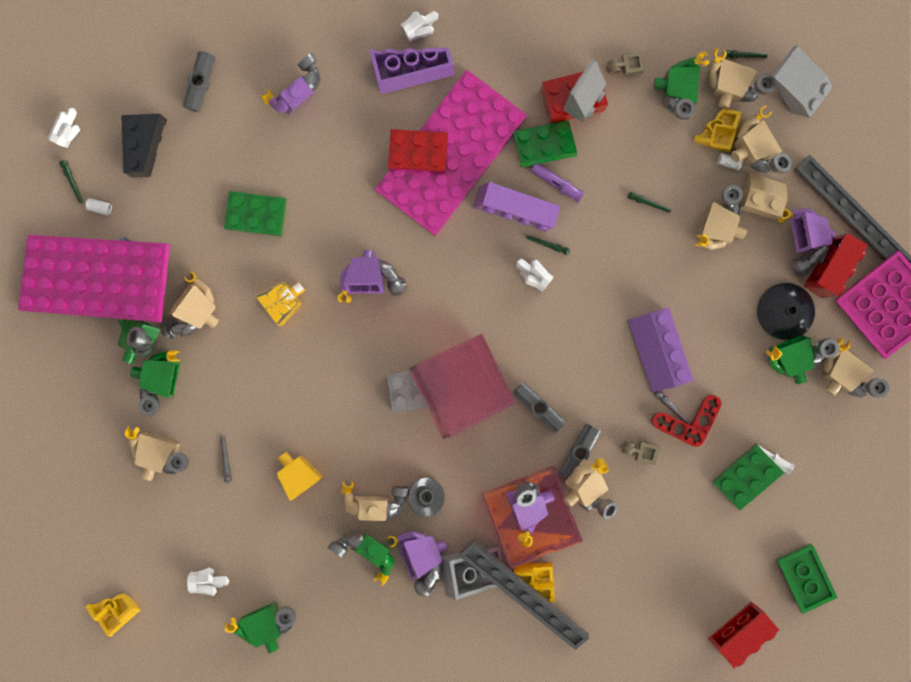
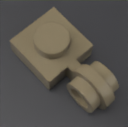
(631, 64)
(644, 453)

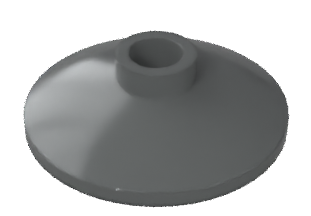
(434, 497)

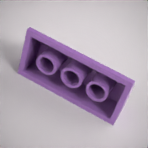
(660, 350)

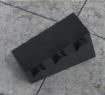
(140, 142)

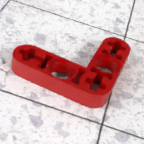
(695, 427)

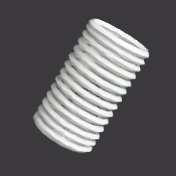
(723, 160)
(98, 206)

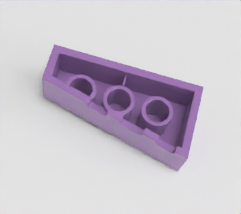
(410, 67)
(516, 206)

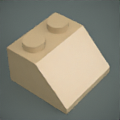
(764, 197)

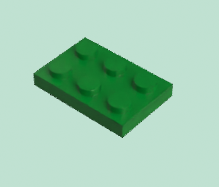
(544, 143)
(255, 213)
(748, 477)
(806, 578)

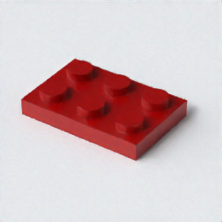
(417, 150)

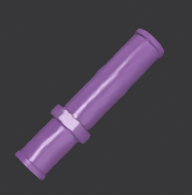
(564, 186)

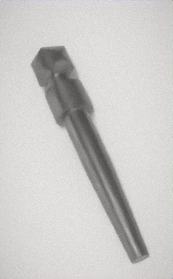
(666, 401)
(227, 478)

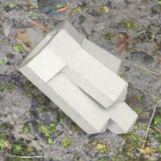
(418, 25)
(63, 129)
(534, 274)
(204, 582)

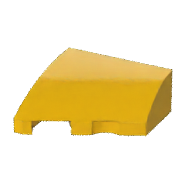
(721, 131)
(539, 577)
(113, 612)

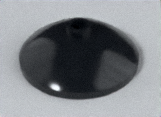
(775, 315)

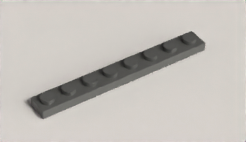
(848, 209)
(524, 594)

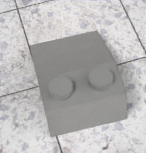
(801, 83)
(586, 93)
(463, 579)

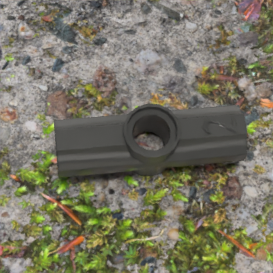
(201, 70)
(547, 416)
(586, 441)

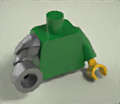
(681, 86)
(136, 338)
(798, 356)
(156, 377)
(368, 549)
(263, 626)

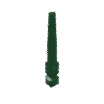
(735, 54)
(67, 172)
(640, 199)
(558, 248)

